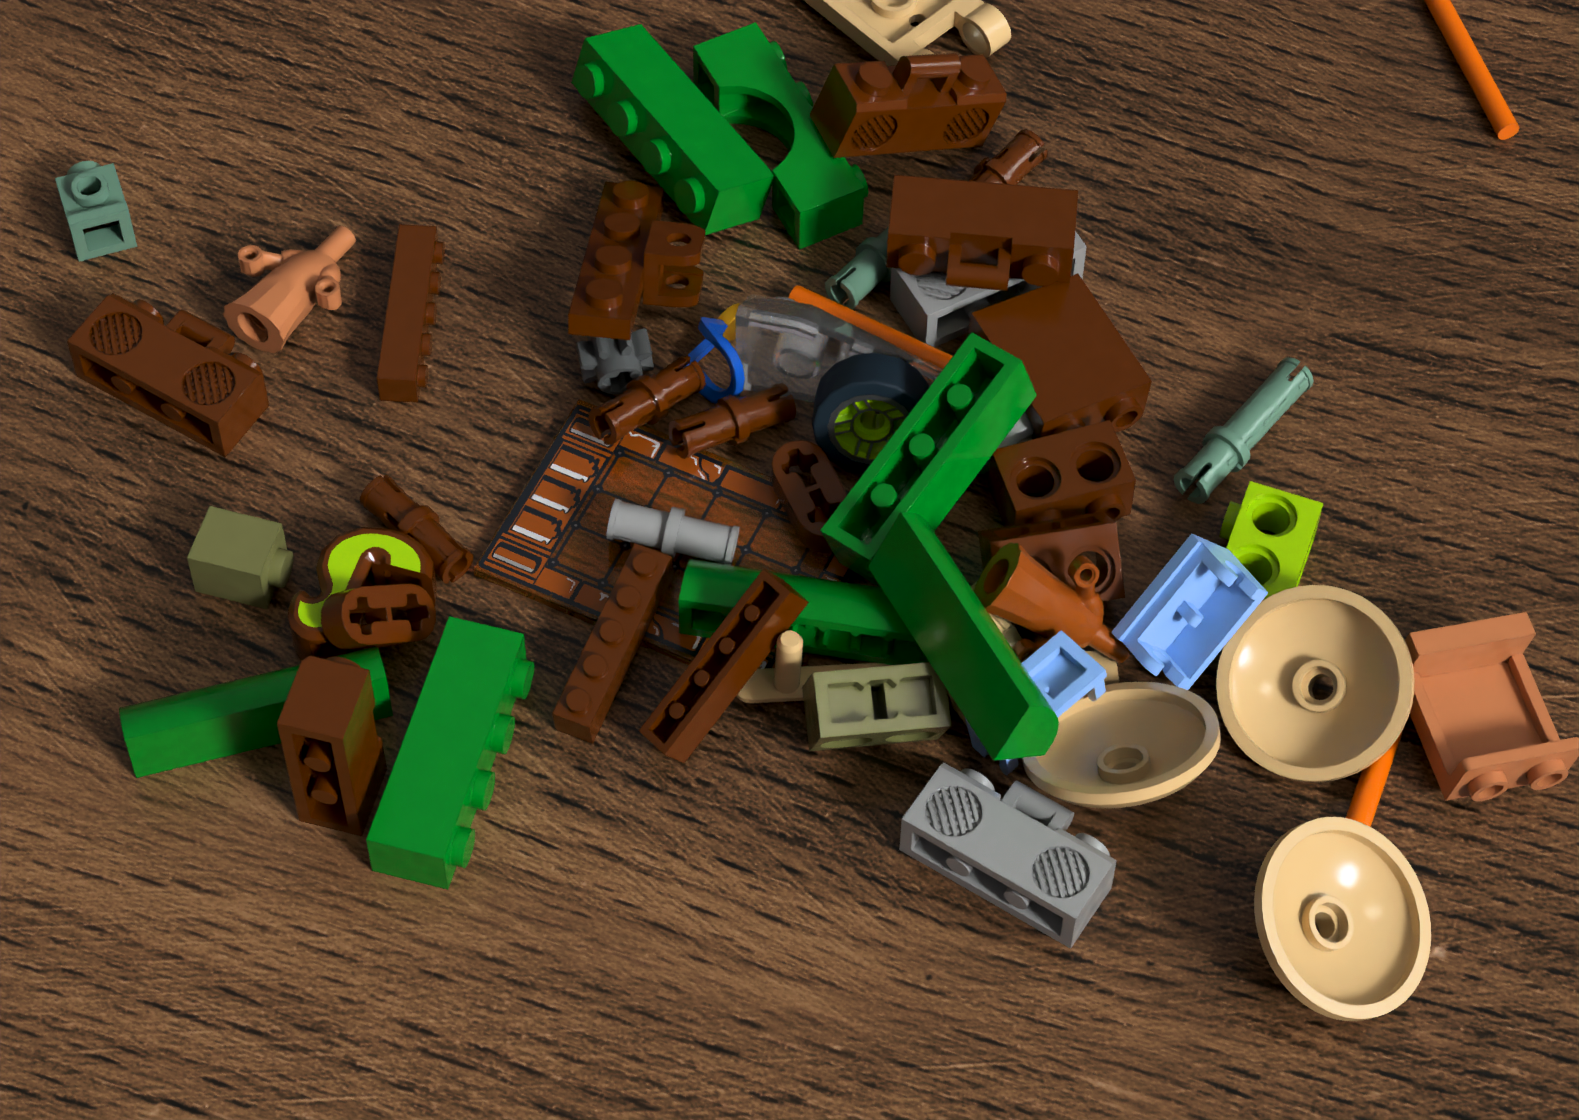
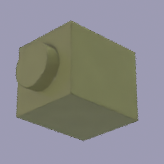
(239, 557)

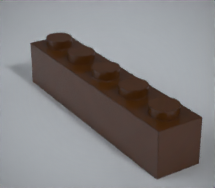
(410, 313)
(613, 643)
(723, 666)

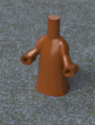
(1035, 599)

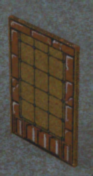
(556, 530)

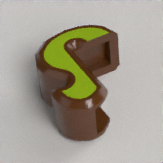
(352, 561)

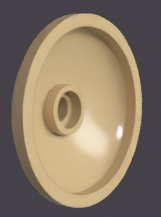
(1270, 676)
(1128, 746)
(1367, 915)

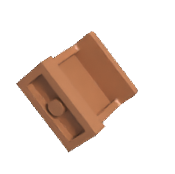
(1483, 710)

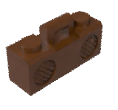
(908, 106)
(981, 231)
(171, 371)
(332, 744)

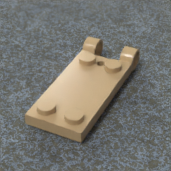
(887, 31)

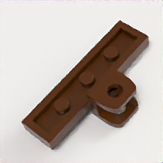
(633, 255)

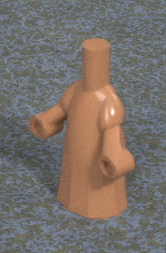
(288, 293)

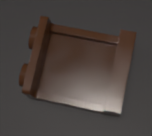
(1071, 356)

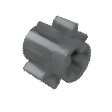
(614, 360)

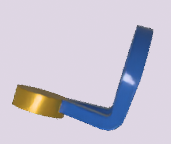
(718, 334)

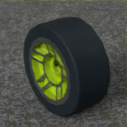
(847, 403)

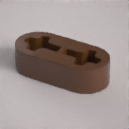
(800, 501)
(377, 606)

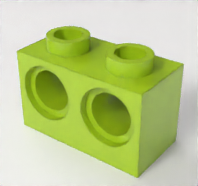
(1272, 559)

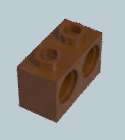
(1057, 471)
(1059, 541)

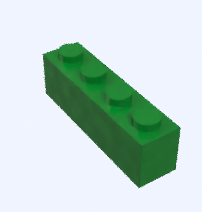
(672, 129)
(933, 451)
(449, 754)

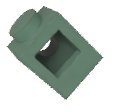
(93, 198)

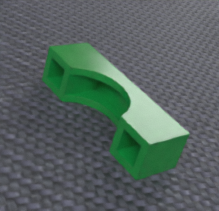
(752, 87)

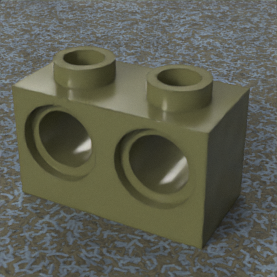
(875, 706)

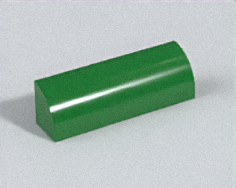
(837, 621)
(962, 642)
(223, 718)

